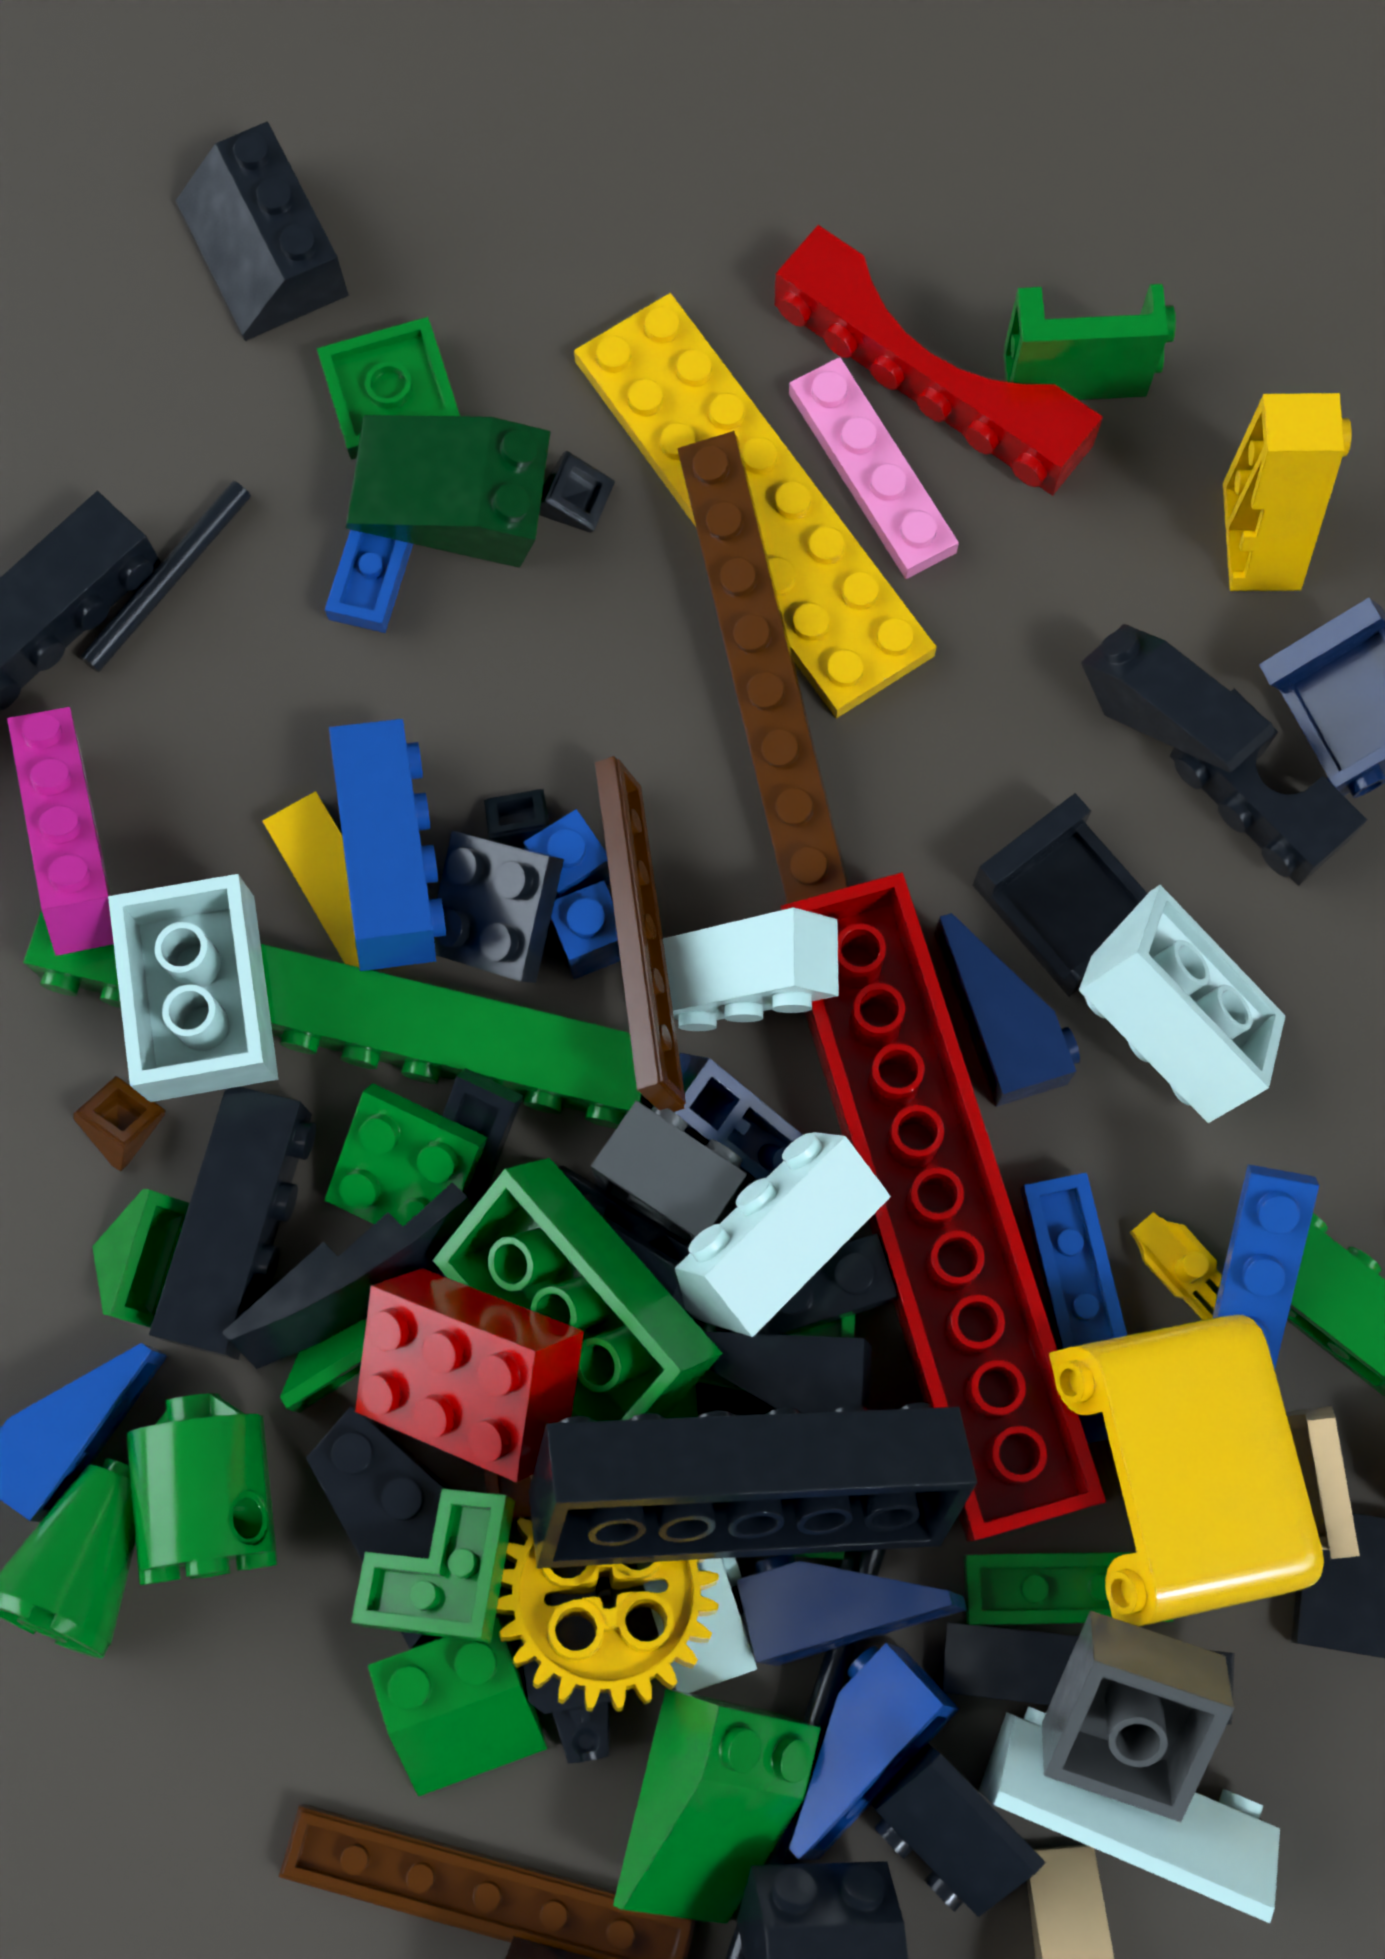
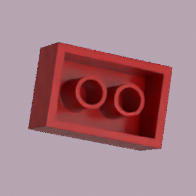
(466, 1370)

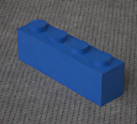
(383, 845)

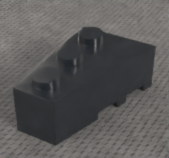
(378, 1491)

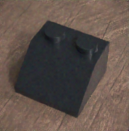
(955, 1832)

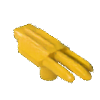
(1178, 1261)

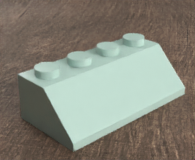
(1213, 1851)

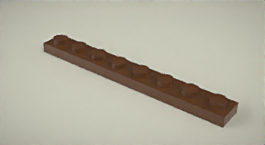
(762, 668)

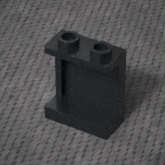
(1060, 891)

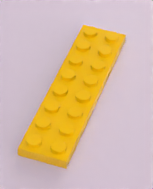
(836, 605)

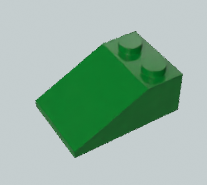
(712, 1805)

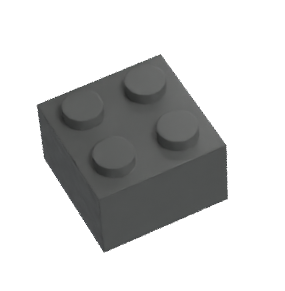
(668, 1172)
(1136, 1716)

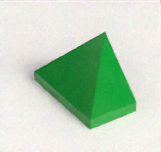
(137, 1255)
(324, 1368)

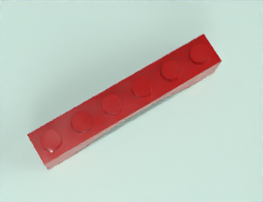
(1026, 426)

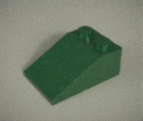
(450, 484)

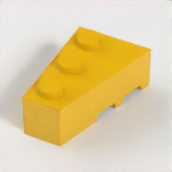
(1282, 488)

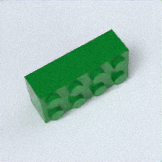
(557, 1256)

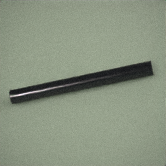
(165, 576)

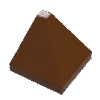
(118, 1121)

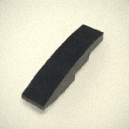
(333, 1291)
(1012, 1663)

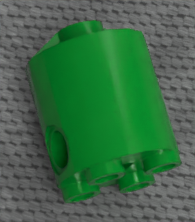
(201, 1491)

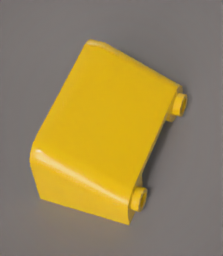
(1199, 1467)

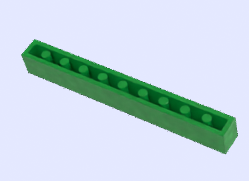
(407, 1025)

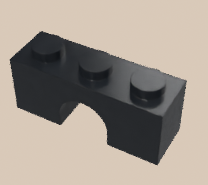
(1292, 830)

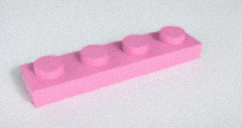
(873, 468)

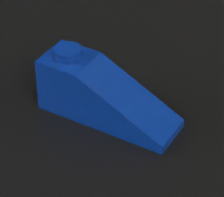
(65, 1431)
(872, 1735)

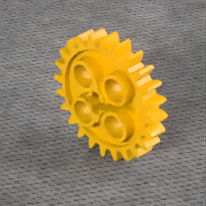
(615, 1657)

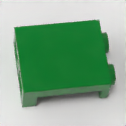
(1088, 354)

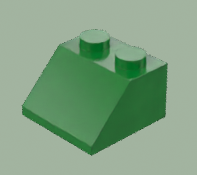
(456, 1709)

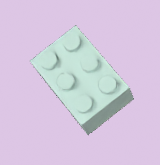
(192, 988)

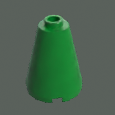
(75, 1564)

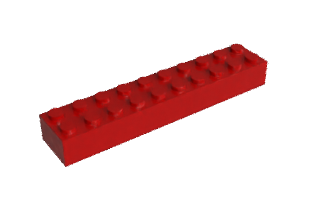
(949, 1225)

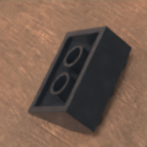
(260, 233)

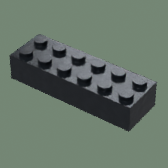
(747, 1484)

